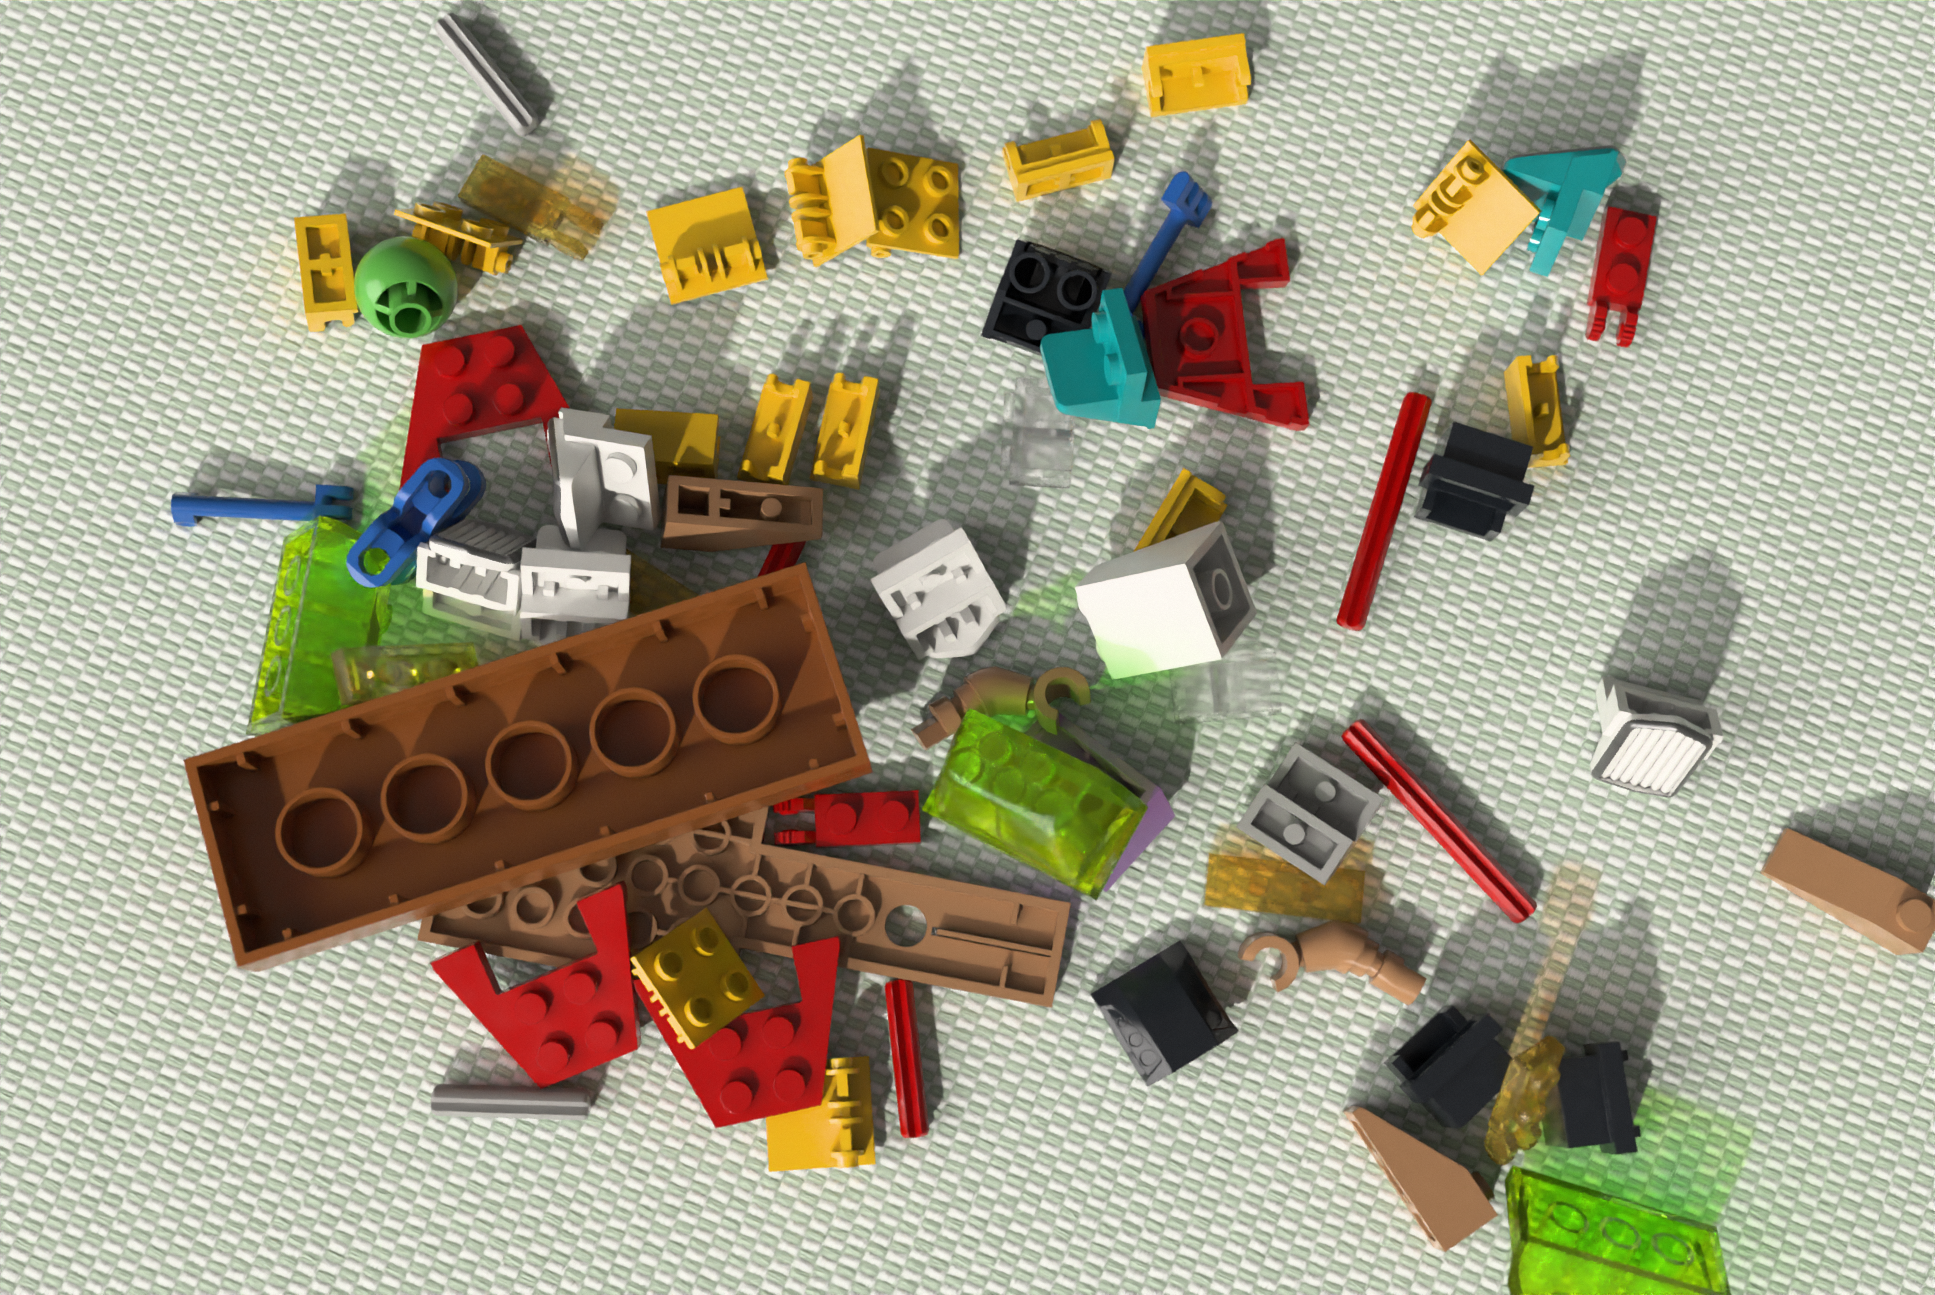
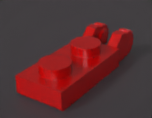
(1619, 272)
(854, 819)

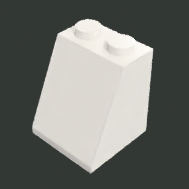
(1167, 603)

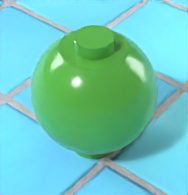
(406, 287)

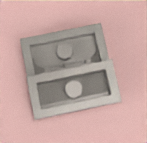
(1310, 813)

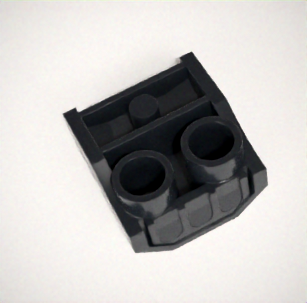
(1043, 296)
(1163, 1013)

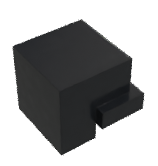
(1474, 482)
(1452, 1065)
(1592, 1102)

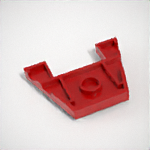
(1201, 341)
(477, 389)
(566, 1015)
(764, 1057)

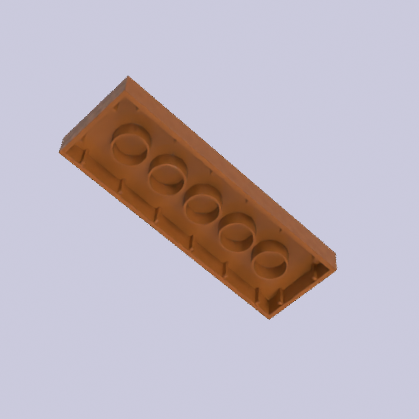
(524, 768)

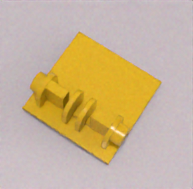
(832, 202)
(914, 204)
(1474, 208)
(484, 241)
(707, 245)
(697, 979)
(829, 1134)

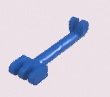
(1187, 206)
(188, 506)

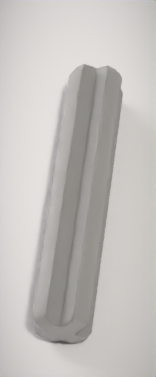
(486, 74)
(511, 1102)

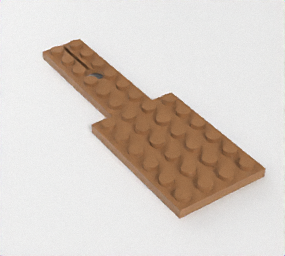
(776, 899)

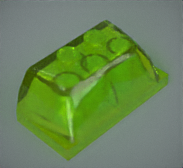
(310, 616)
(1034, 803)
(1600, 1244)

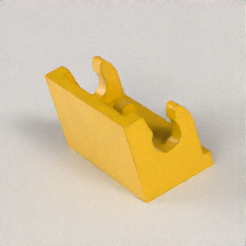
(1196, 75)
(1059, 162)
(326, 270)
(1536, 410)
(845, 431)
(776, 432)
(681, 440)
(1186, 507)

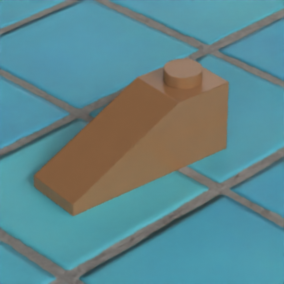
(737, 514)
(1853, 893)
(1434, 1188)

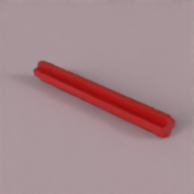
(1384, 511)
(1439, 821)

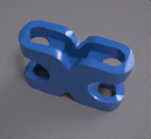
(416, 515)

